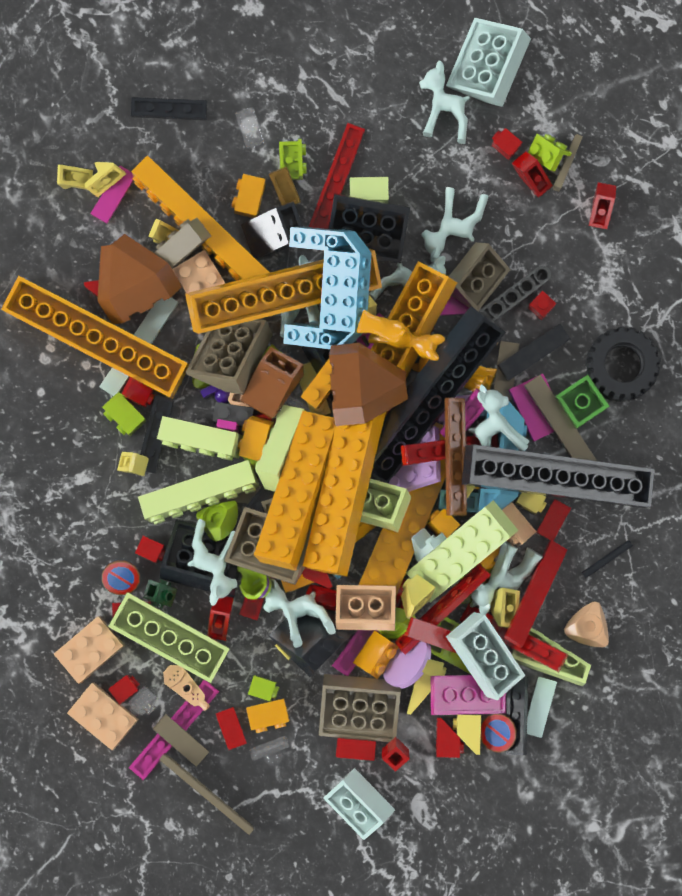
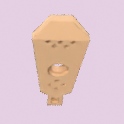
(180, 682)

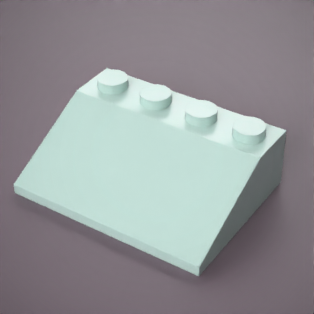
(489, 61)

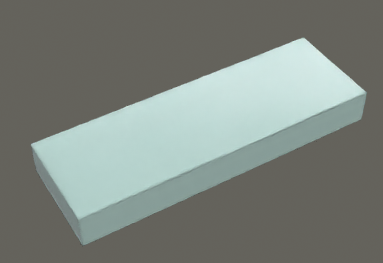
(540, 706)

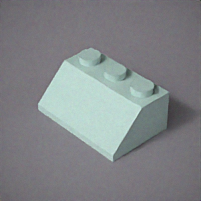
(359, 804)

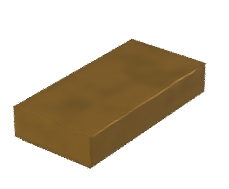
(284, 186)

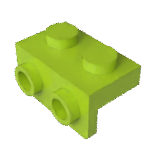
(548, 151)
(291, 156)

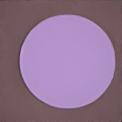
(407, 669)

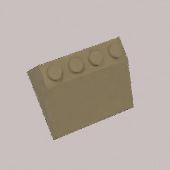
(230, 355)
(244, 545)
(359, 708)

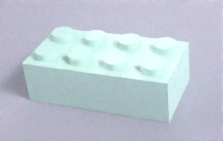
(485, 655)

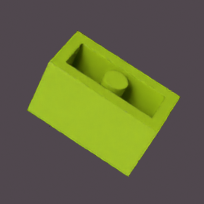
(126, 416)
(263, 688)

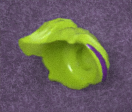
(254, 584)

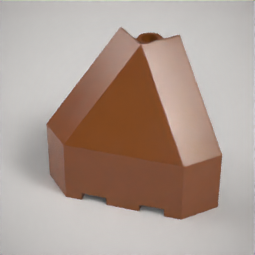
(132, 279)
(363, 384)

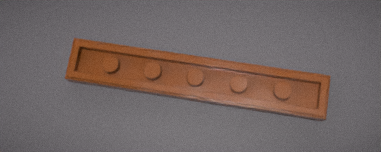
(455, 450)

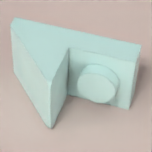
(424, 543)

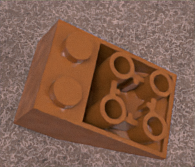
(272, 382)

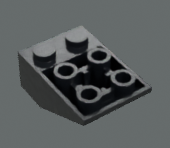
(271, 230)

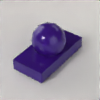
(220, 395)

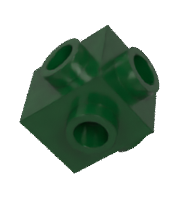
(160, 593)

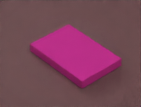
(535, 421)

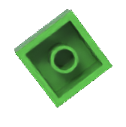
(582, 401)

